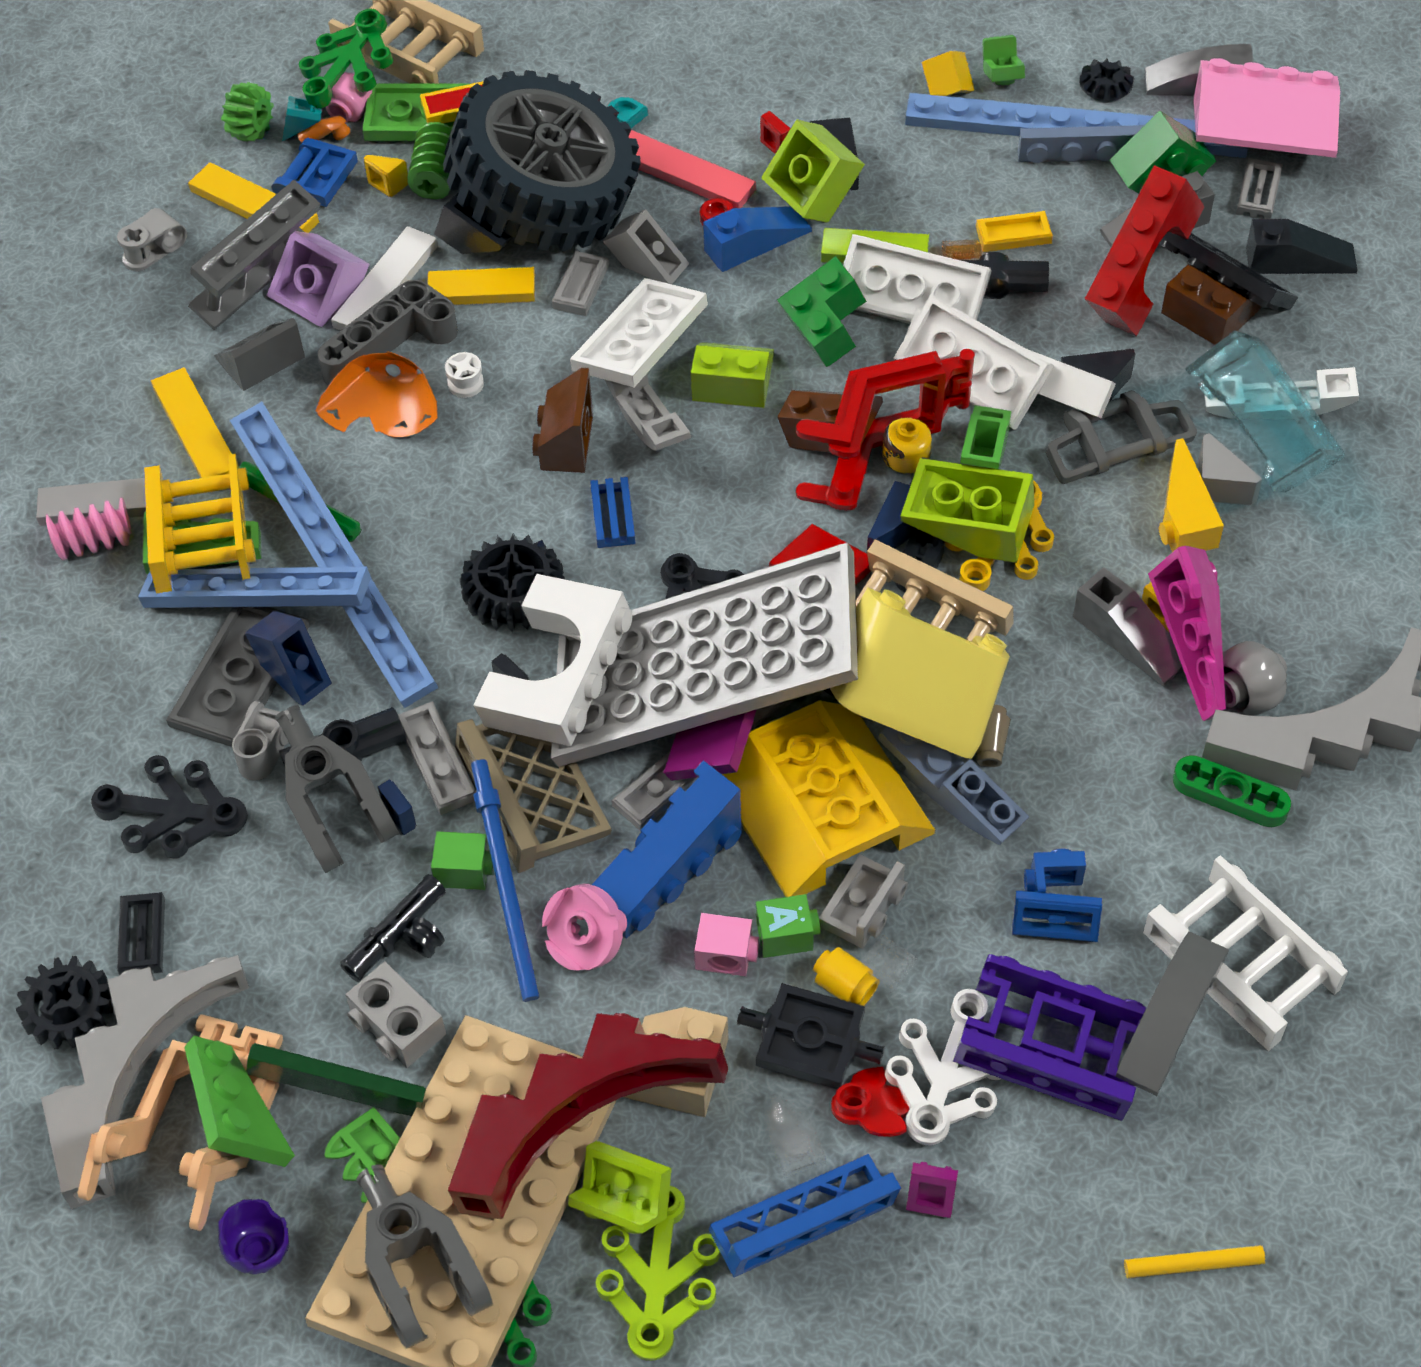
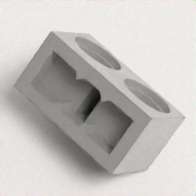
(403, 1010)

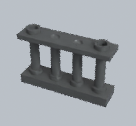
(249, 255)

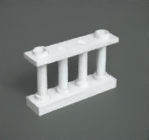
(1231, 988)

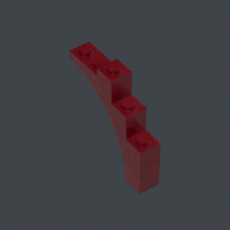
(564, 1089)

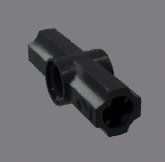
(1012, 275)
(361, 737)

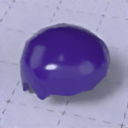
(252, 1236)

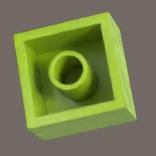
(812, 171)

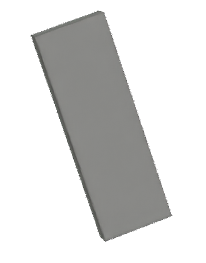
(66, 498)
(437, 758)

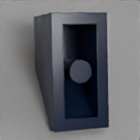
(289, 655)

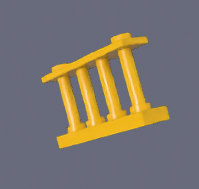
(162, 515)

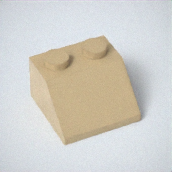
(684, 1024)

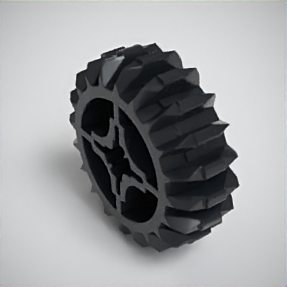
(490, 574)

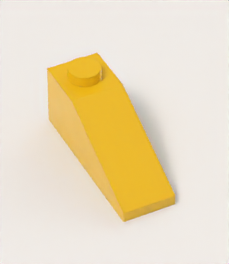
(1189, 510)

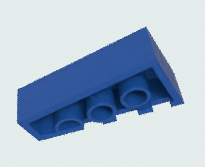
(674, 848)

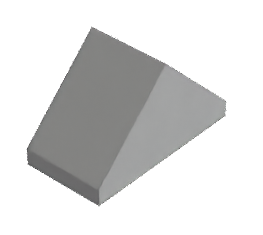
(1226, 475)

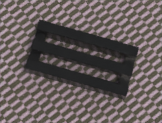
(141, 962)

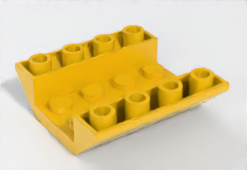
(820, 794)

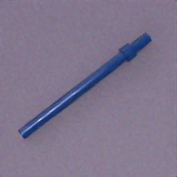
(488, 803)

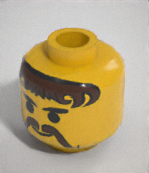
(905, 443)

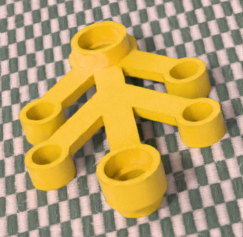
(981, 567)

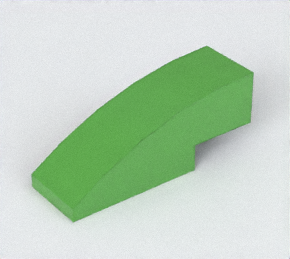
(986, 437)

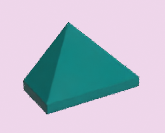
(299, 116)

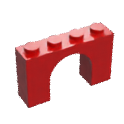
(1162, 206)

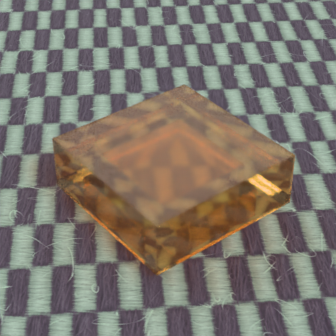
(961, 249)

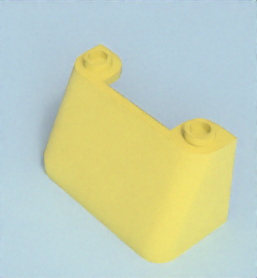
(922, 676)

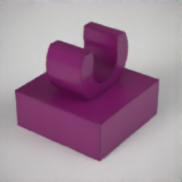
(932, 1189)

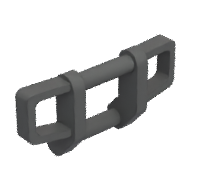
(1099, 461)

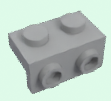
(862, 901)

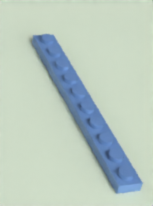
(1009, 117)
(332, 549)

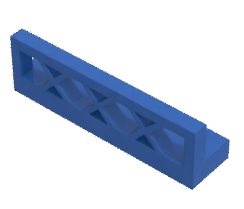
(808, 1223)

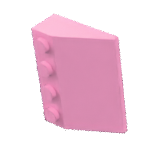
(1267, 108)

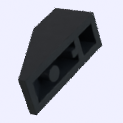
(1293, 248)

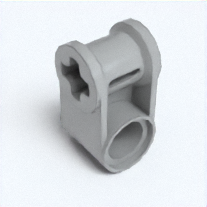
(150, 235)
(259, 736)

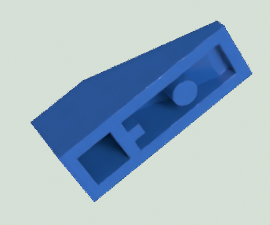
(750, 232)

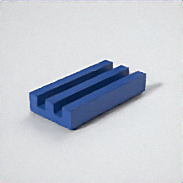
(610, 488)
(1057, 909)

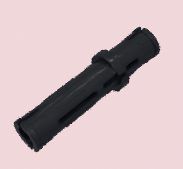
(380, 940)

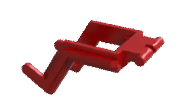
(942, 386)

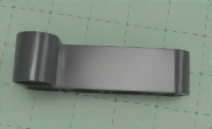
(388, 323)

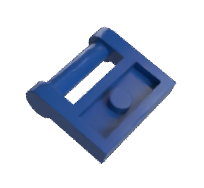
(324, 175)

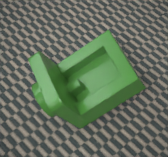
(1001, 60)

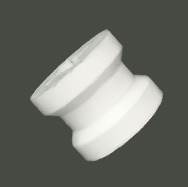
(458, 369)

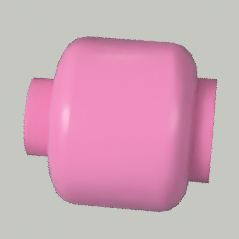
(347, 99)

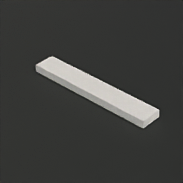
(1071, 385)

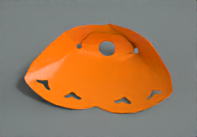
(380, 396)

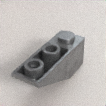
(1127, 625)

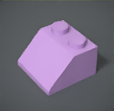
(315, 277)

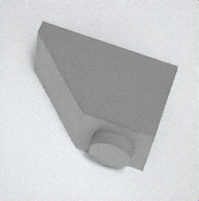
(646, 248)

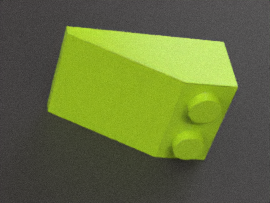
(971, 507)

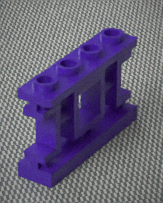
(1041, 1064)

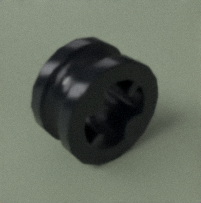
(423, 937)

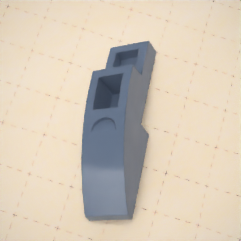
(956, 786)

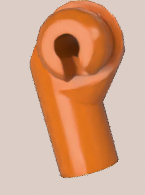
(334, 125)

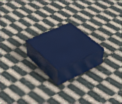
(397, 806)

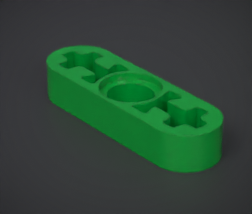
(1223, 775)

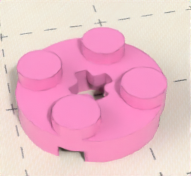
(604, 923)

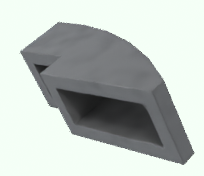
(1180, 73)

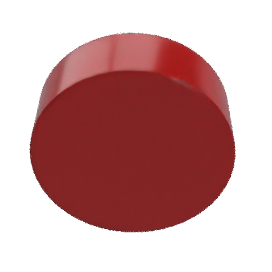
(713, 208)

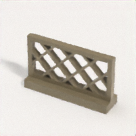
(514, 819)

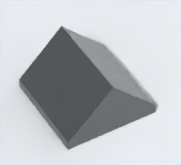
(263, 353)

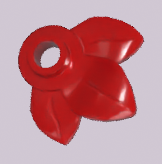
(871, 1104)

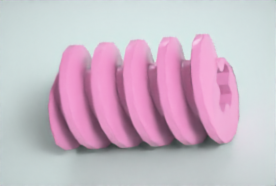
(89, 529)

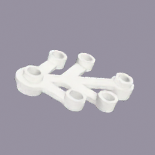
(942, 1075)

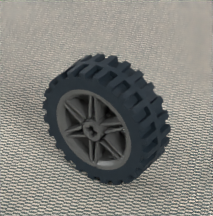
(541, 160)

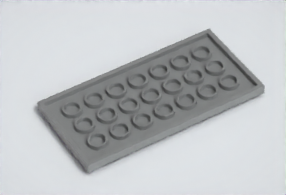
(723, 653)

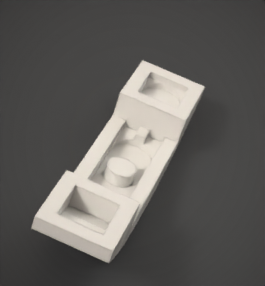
(1327, 393)

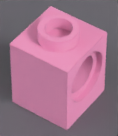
(725, 944)

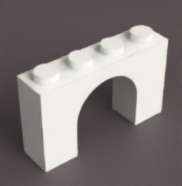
(559, 705)

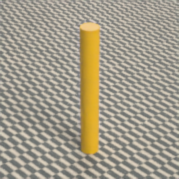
(1194, 1261)

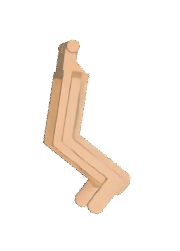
(134, 1134)

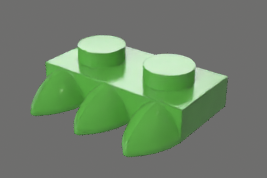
(367, 1140)

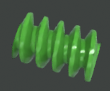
(426, 168)

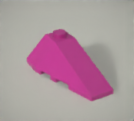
(1191, 607)

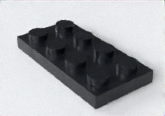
(1232, 272)

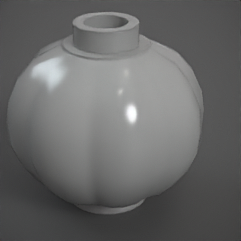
(1254, 674)

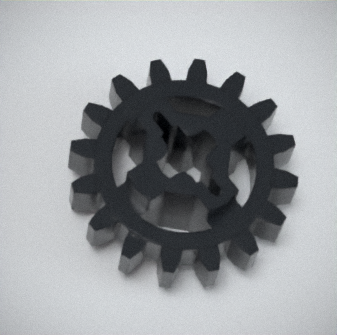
(65, 1003)

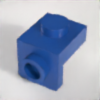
(1055, 868)

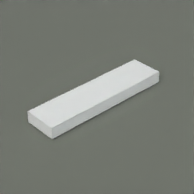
(394, 268)

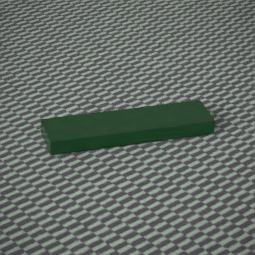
(334, 1080)

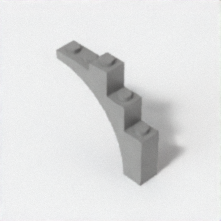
(1287, 746)
(114, 1055)

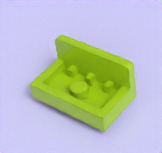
(622, 1188)

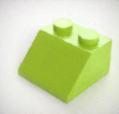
(731, 374)

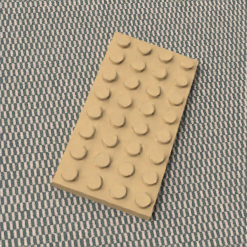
(504, 1250)

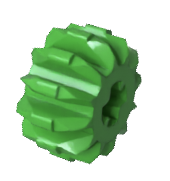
(247, 111)

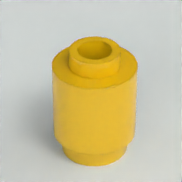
(845, 976)

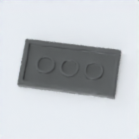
(225, 681)

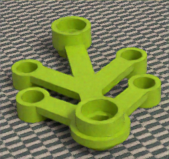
(657, 1283)

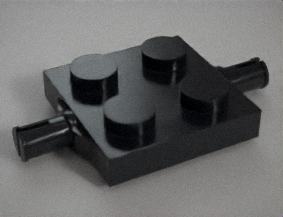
(810, 1036)

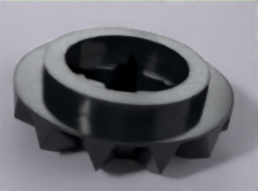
(1103, 88)

